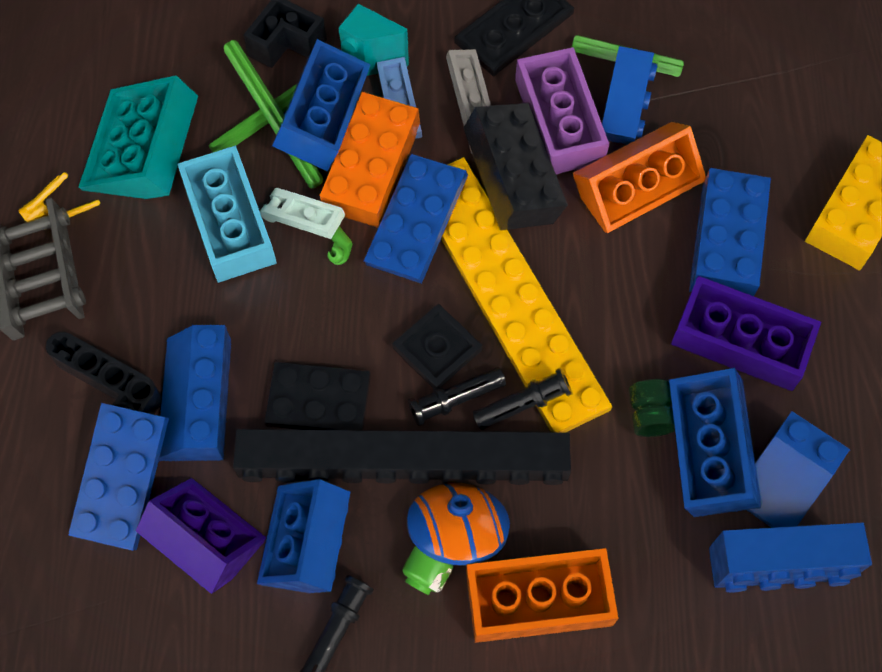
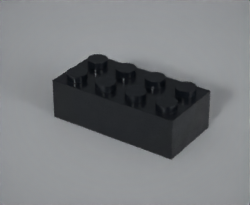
(514, 166)

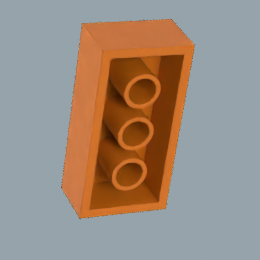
(371, 158)
(541, 595)

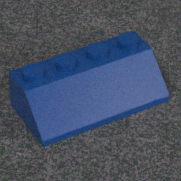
(196, 393)

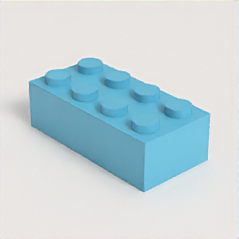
(227, 214)

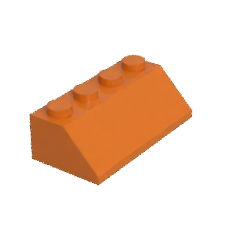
(641, 175)

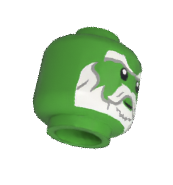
(426, 573)

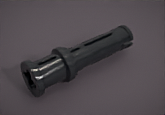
(535, 394)
(440, 397)
(344, 612)

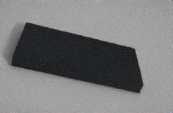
(511, 30)

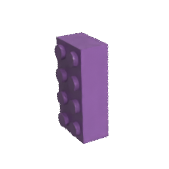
(562, 109)

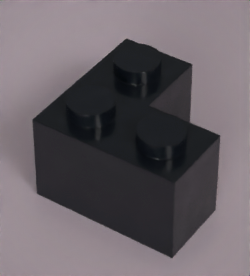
(283, 27)

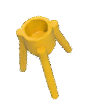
(37, 208)

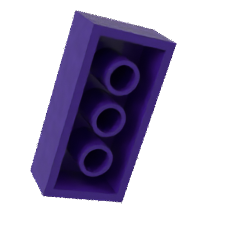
(746, 333)

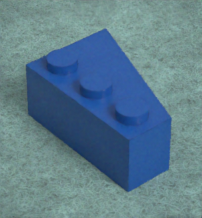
(628, 95)

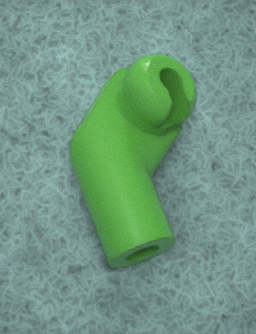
(341, 247)

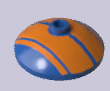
(458, 524)

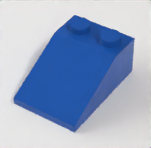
(795, 471)

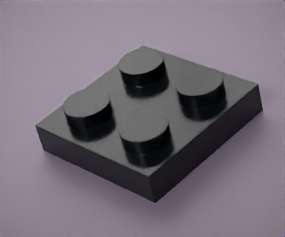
(437, 346)

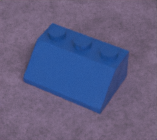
(304, 537)

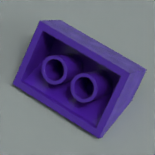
(199, 534)

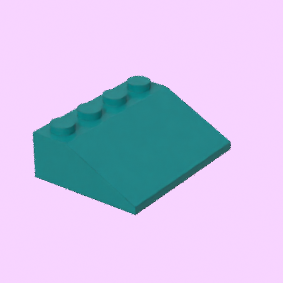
(140, 139)

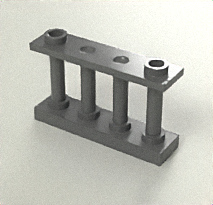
(11, 314)

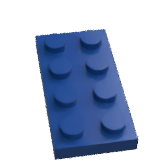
(416, 218)
(118, 476)

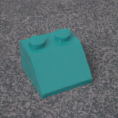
(373, 38)

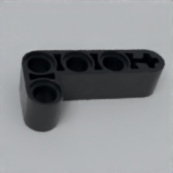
(103, 373)

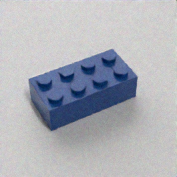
(322, 105)
(731, 230)
(714, 443)
(789, 556)

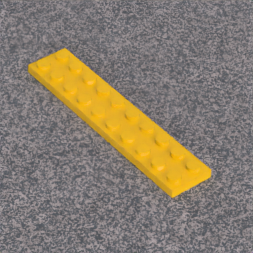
(519, 308)

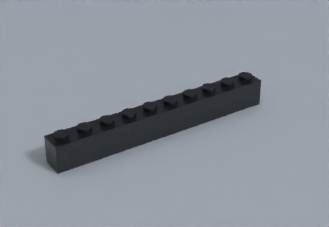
(402, 455)

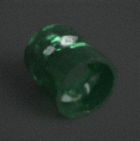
(652, 403)

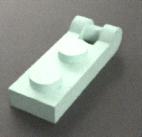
(303, 213)

